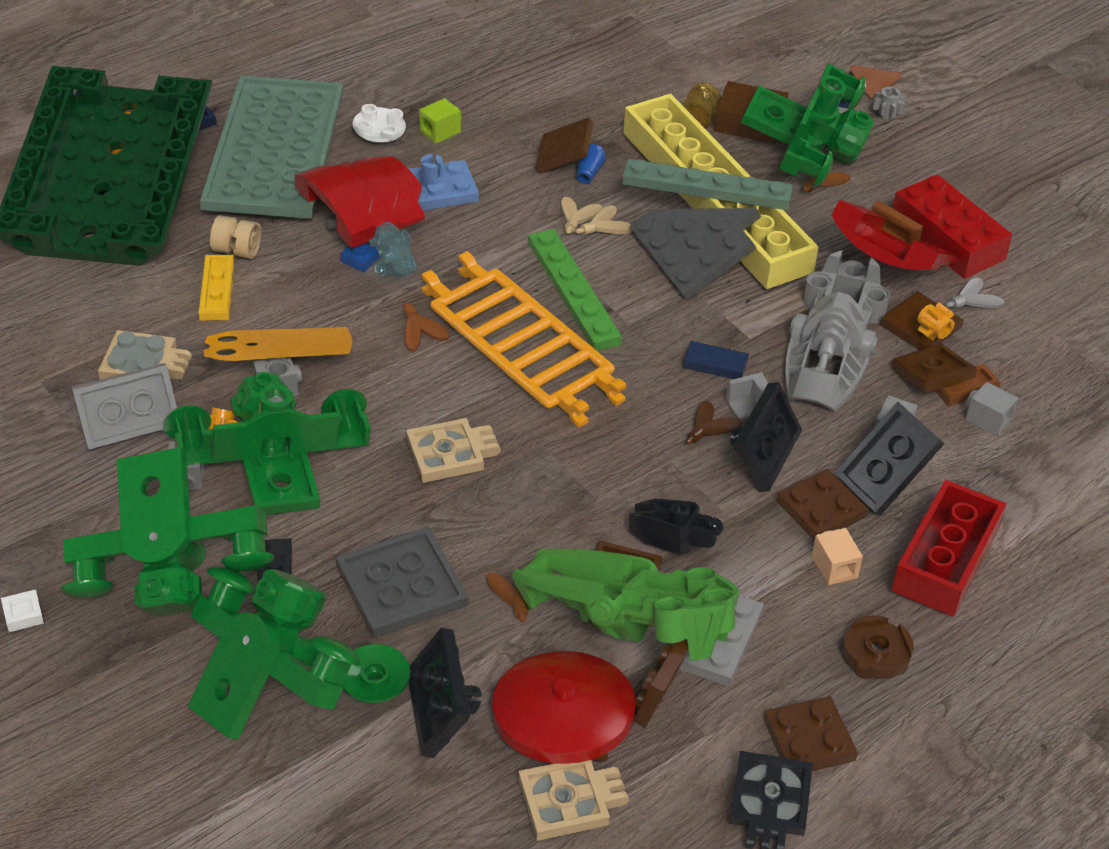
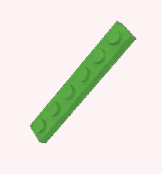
(574, 290)

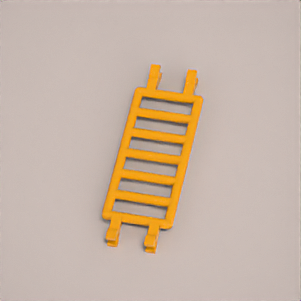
(564, 396)

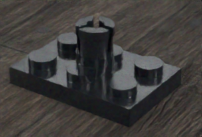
(767, 437)
(889, 458)
(439, 693)

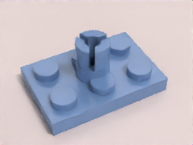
(444, 183)

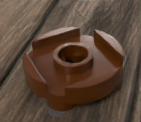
(873, 663)

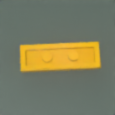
(216, 287)

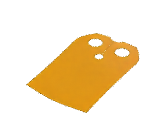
(280, 343)

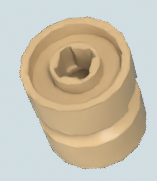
(235, 237)

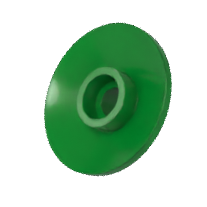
(379, 663)

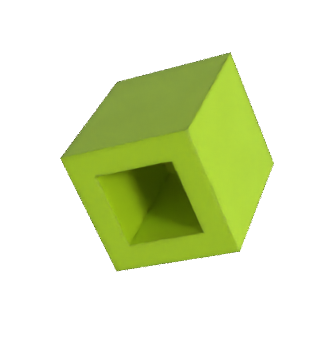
(440, 120)

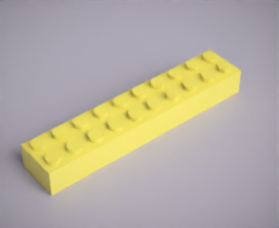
(674, 137)

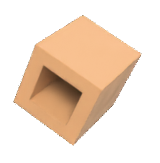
(837, 556)

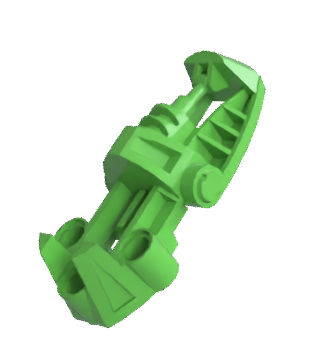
(629, 594)

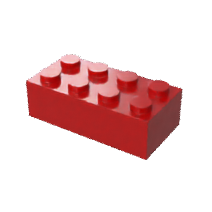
(954, 224)
(948, 547)

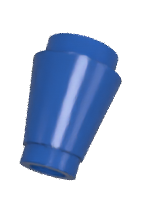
(591, 164)

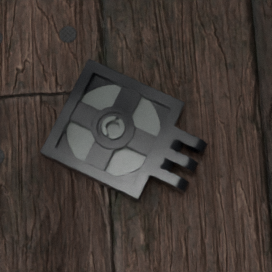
(771, 797)

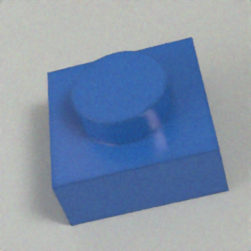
(360, 257)

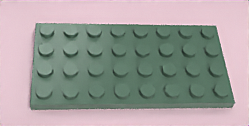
(268, 138)

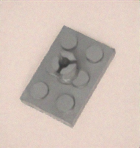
(124, 405)
(729, 654)

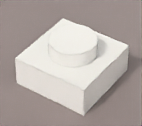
(22, 610)

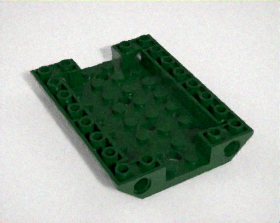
(70, 160)

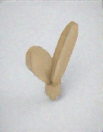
(574, 217)
(603, 223)

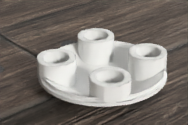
(379, 123)

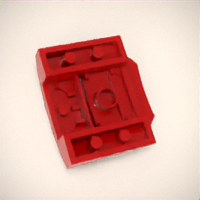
(364, 195)
(865, 232)

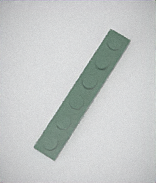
(708, 184)

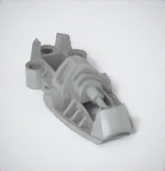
(837, 328)

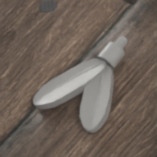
(971, 297)

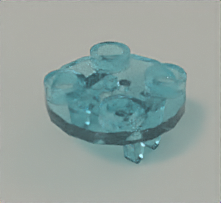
(393, 250)

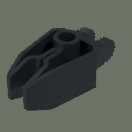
(673, 525)

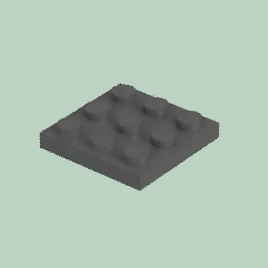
(401, 581)

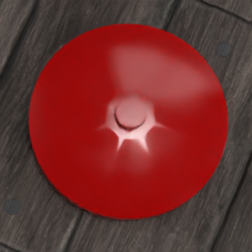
(563, 707)

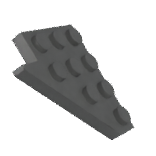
(696, 243)

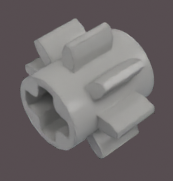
(889, 102)

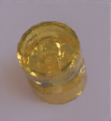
(702, 103)

